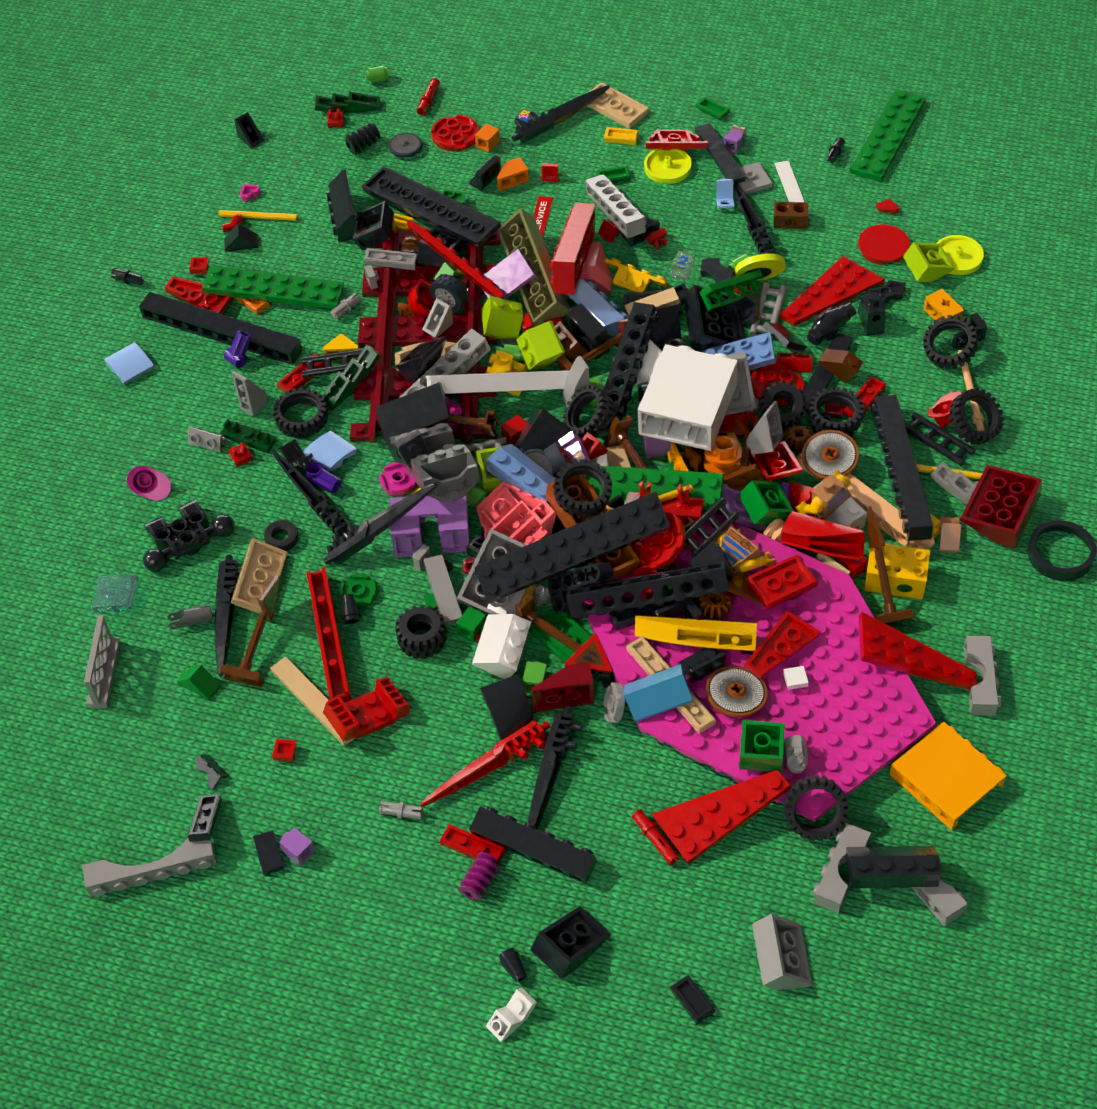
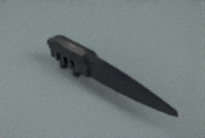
(543, 123)
(755, 226)
(316, 500)
(361, 536)
(224, 609)
(556, 744)

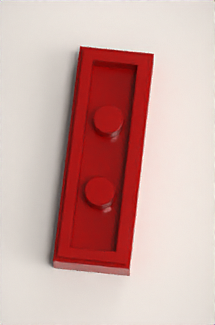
(295, 380)
(872, 388)
(470, 844)

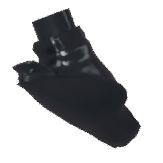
(829, 323)

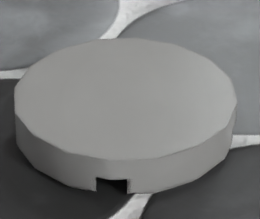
(614, 702)

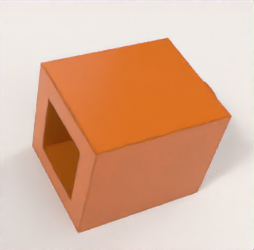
(487, 138)

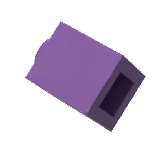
(296, 846)

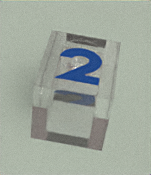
(682, 265)

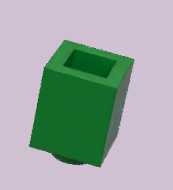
(471, 624)

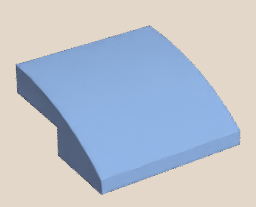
(129, 363)
(330, 450)

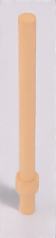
(977, 416)

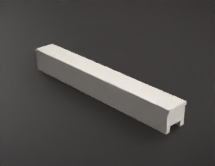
(500, 381)

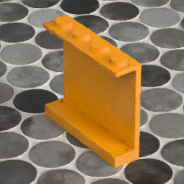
(946, 774)

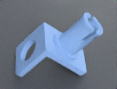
(724, 193)

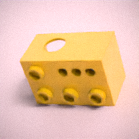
(903, 566)

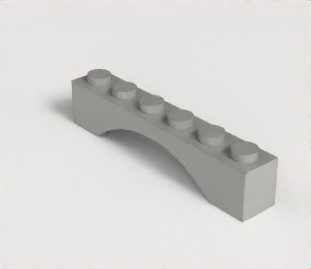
(106, 877)

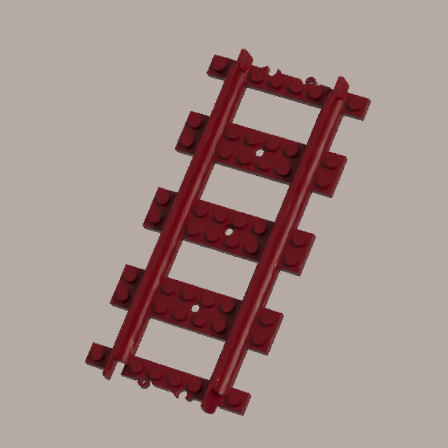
(392, 331)

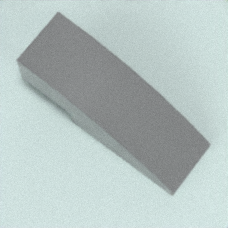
(576, 379)

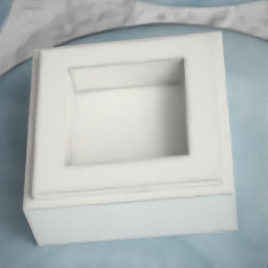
(795, 677)

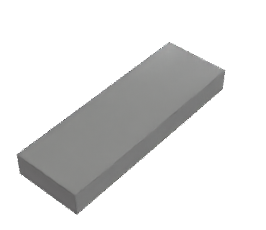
(390, 259)

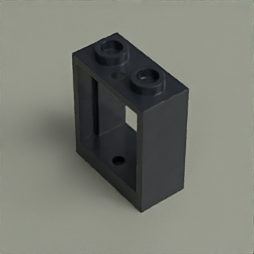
(369, 237)
(587, 328)

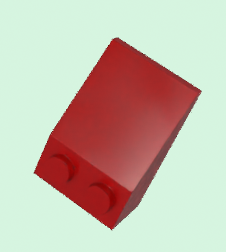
(777, 463)

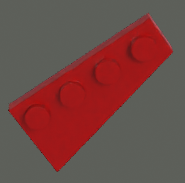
(192, 293)
(780, 644)

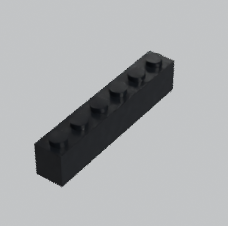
(534, 845)

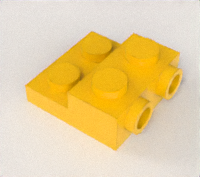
(503, 363)

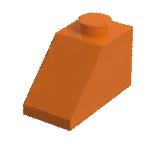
(512, 174)

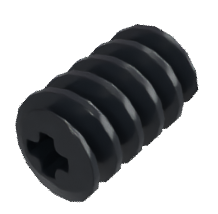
(362, 137)

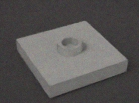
(755, 179)

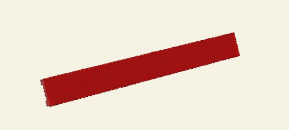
(329, 635)

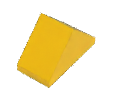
(340, 344)

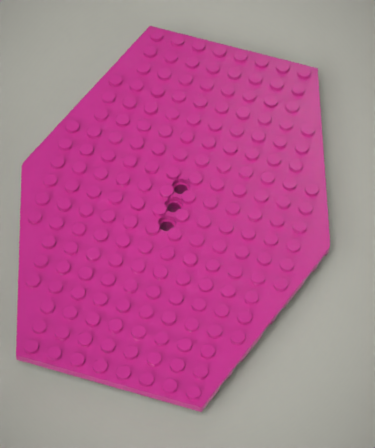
(850, 713)

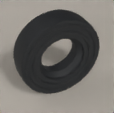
(277, 526)

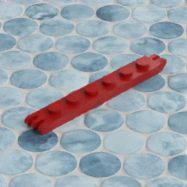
(451, 256)

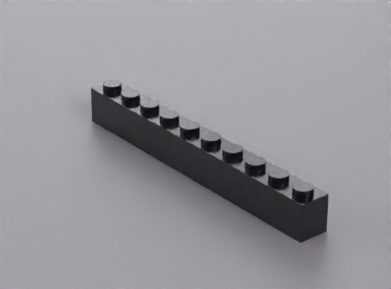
(220, 327)
(902, 468)

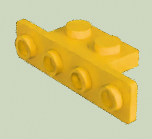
(632, 279)

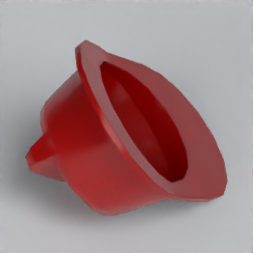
(941, 408)

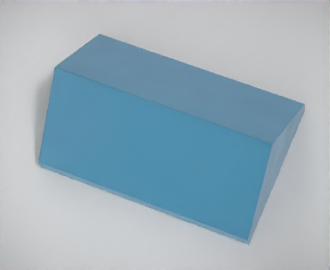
(657, 693)

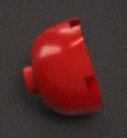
(420, 299)

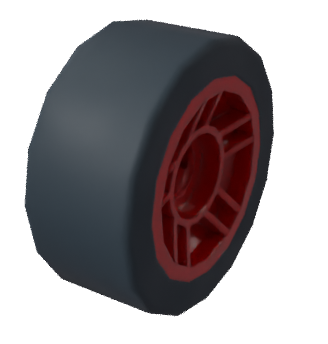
(556, 456)

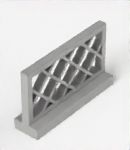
(101, 665)

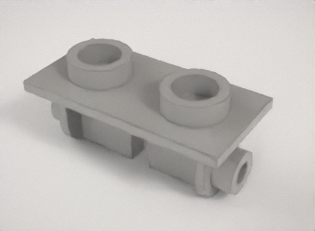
(205, 439)

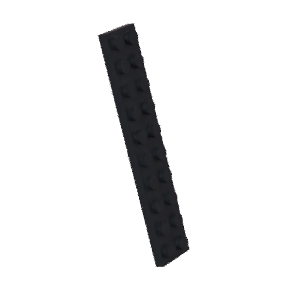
(431, 206)
(572, 547)

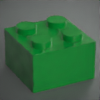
(765, 502)
(761, 746)

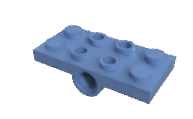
(758, 350)

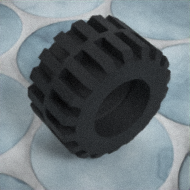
(788, 393)
(418, 619)

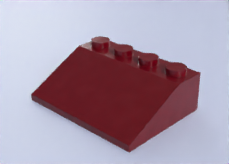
(1002, 504)

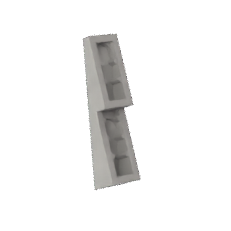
(442, 589)

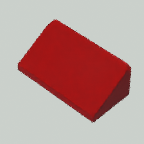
(796, 361)

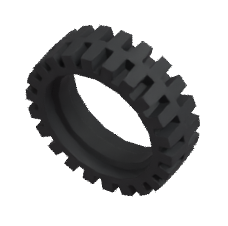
(940, 326)
(836, 396)
(295, 398)
(600, 417)
(961, 423)
(589, 470)
(824, 830)

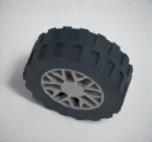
(450, 291)

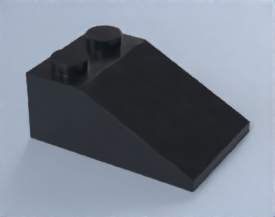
(429, 257)
(421, 359)
(569, 942)

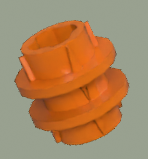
(723, 457)

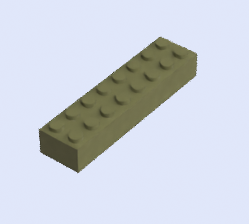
(524, 234)

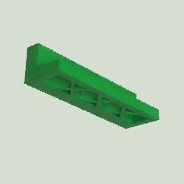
(728, 286)

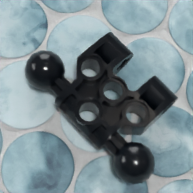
(183, 535)

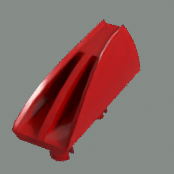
(681, 506)
(823, 536)

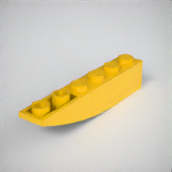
(698, 632)

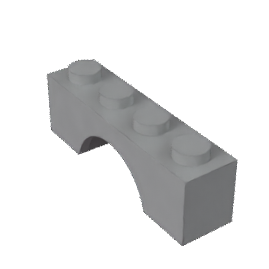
(979, 654)
(832, 889)

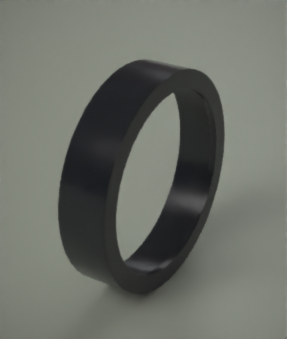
(1054, 572)

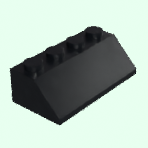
(341, 207)
(893, 866)

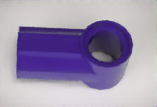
(236, 353)
(322, 478)

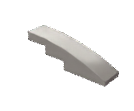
(954, 483)

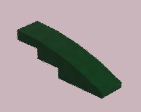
(352, 103)
(350, 379)

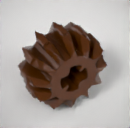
(410, 245)
(797, 437)
(716, 605)

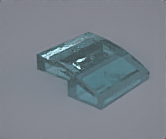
(115, 592)

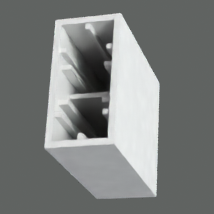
(687, 397)

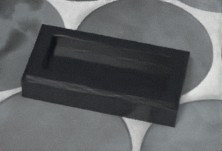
(268, 852)
(692, 999)

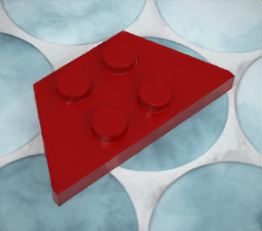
(675, 139)

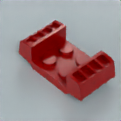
(367, 712)

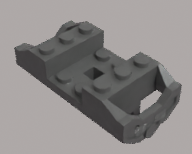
(443, 464)

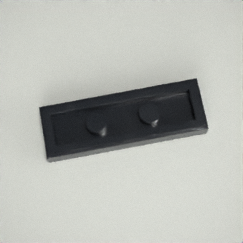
(204, 818)

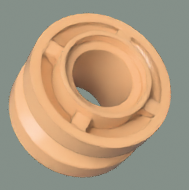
(774, 530)

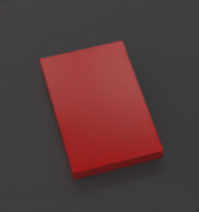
(782, 582)

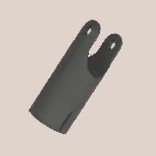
(191, 616)

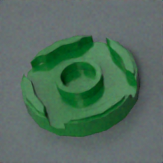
(361, 587)

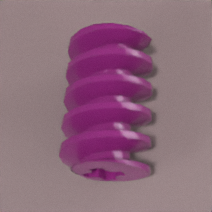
(478, 876)

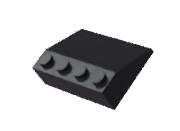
(711, 327)

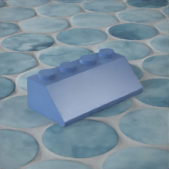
(598, 306)
(519, 470)

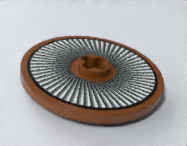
(833, 442)
(723, 697)

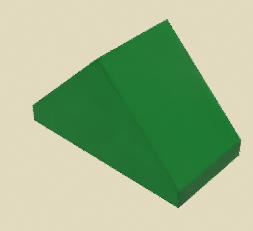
(200, 682)

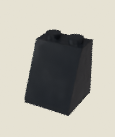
(541, 431)

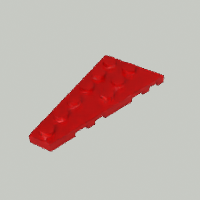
(835, 287)
(900, 652)
(710, 818)

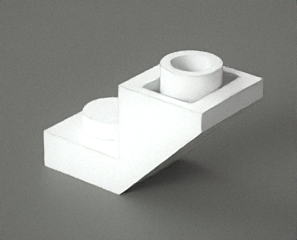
(509, 1018)

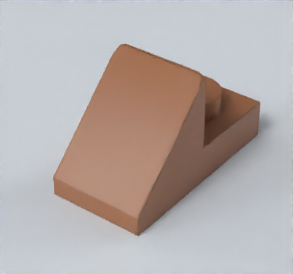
(949, 534)

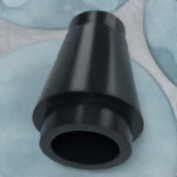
(350, 611)
(513, 964)

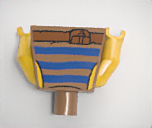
(827, 496)
(741, 552)

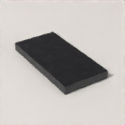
(413, 411)

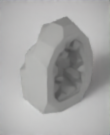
(795, 753)

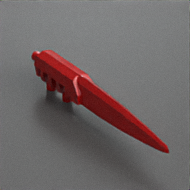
(493, 759)

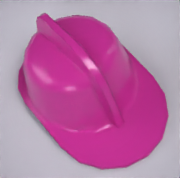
(148, 483)

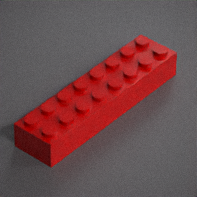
(573, 249)

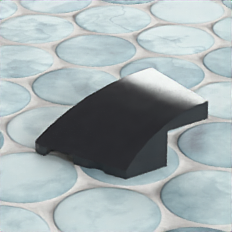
(507, 705)

